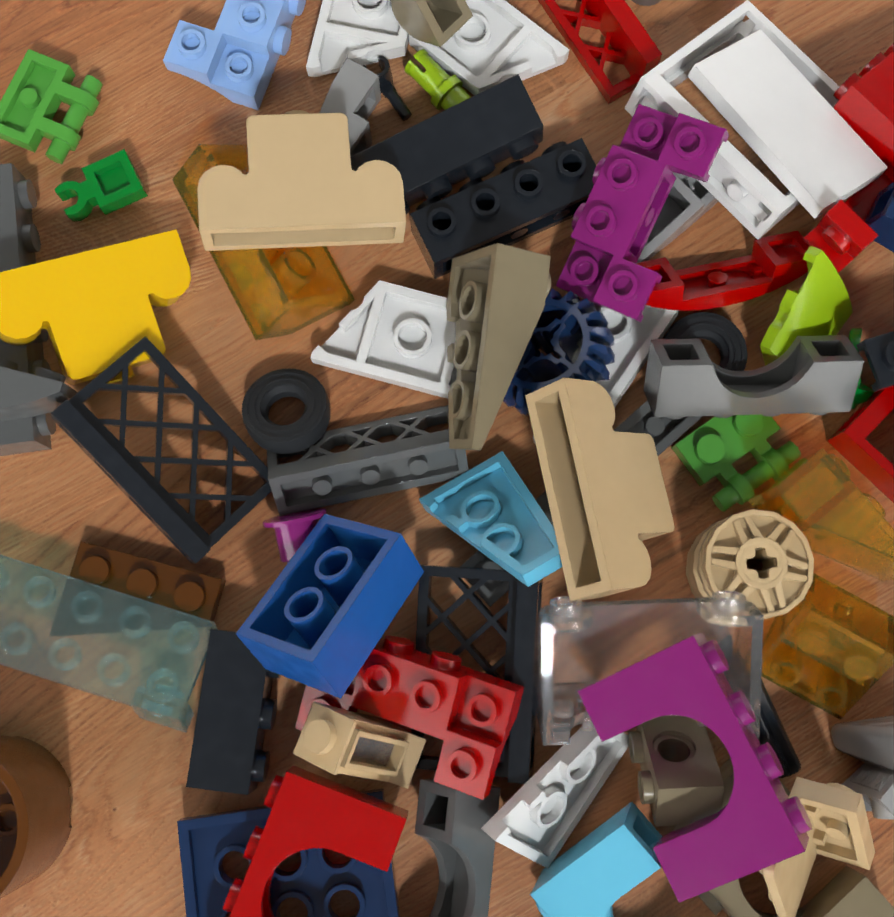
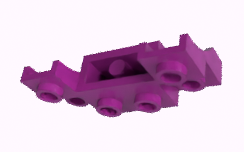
(626, 203)

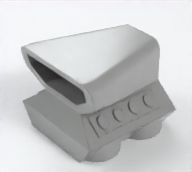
(874, 745)

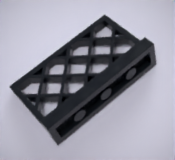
(133, 477)
(519, 660)

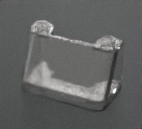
(598, 638)

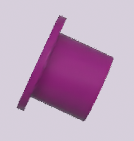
(293, 530)

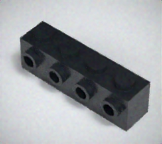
(461, 142)
(505, 207)

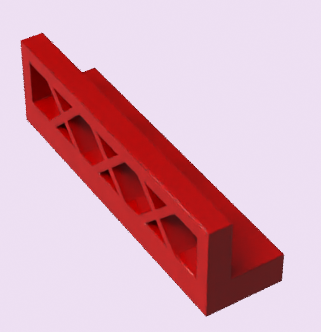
(621, 31)

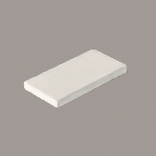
(787, 122)

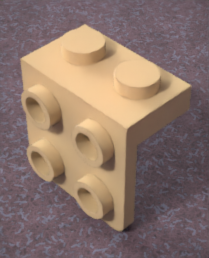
(837, 832)

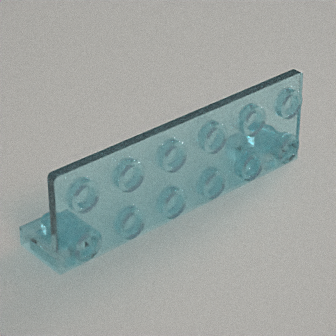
(101, 641)

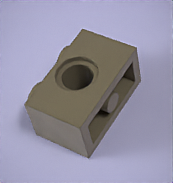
(677, 770)

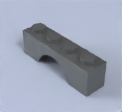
(810, 377)
(463, 851)

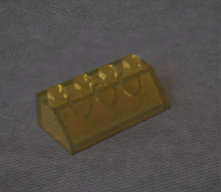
(271, 286)

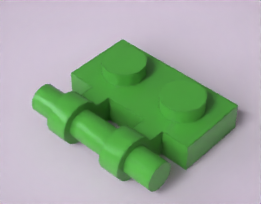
(34, 99)
(723, 441)

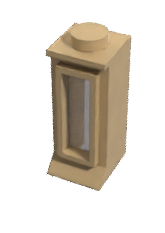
(358, 745)

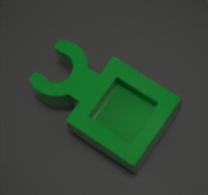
(109, 183)

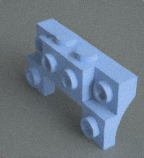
(241, 50)

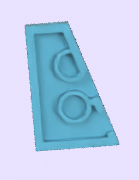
(499, 518)

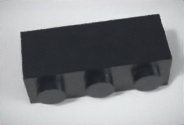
(232, 719)

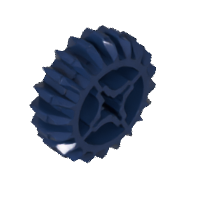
(558, 331)

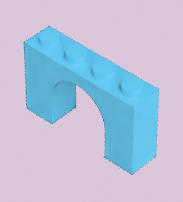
(599, 868)

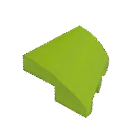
(814, 310)

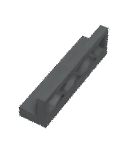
(368, 465)

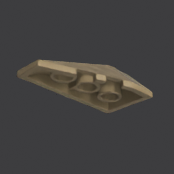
(495, 308)

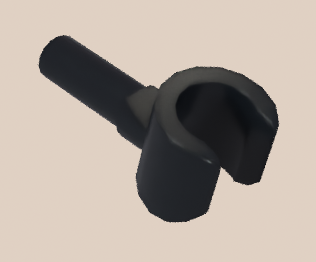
(389, 90)

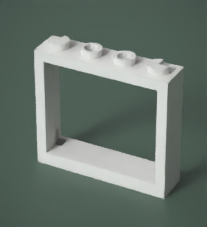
(732, 176)

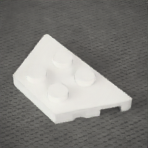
(354, 31)
(495, 47)
(395, 339)

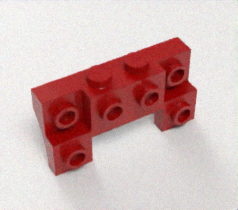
(437, 698)

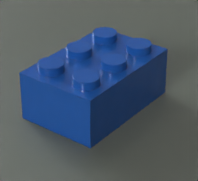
(331, 603)

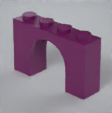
(759, 820)

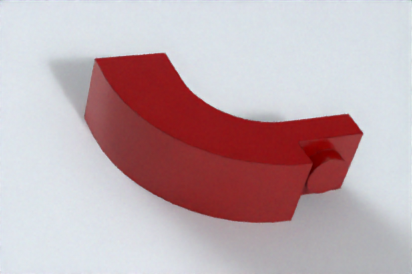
(842, 229)

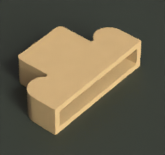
(300, 190)
(599, 488)

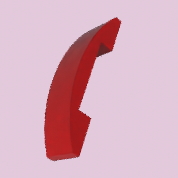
(773, 264)

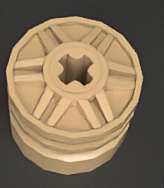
(721, 554)

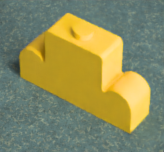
(95, 302)

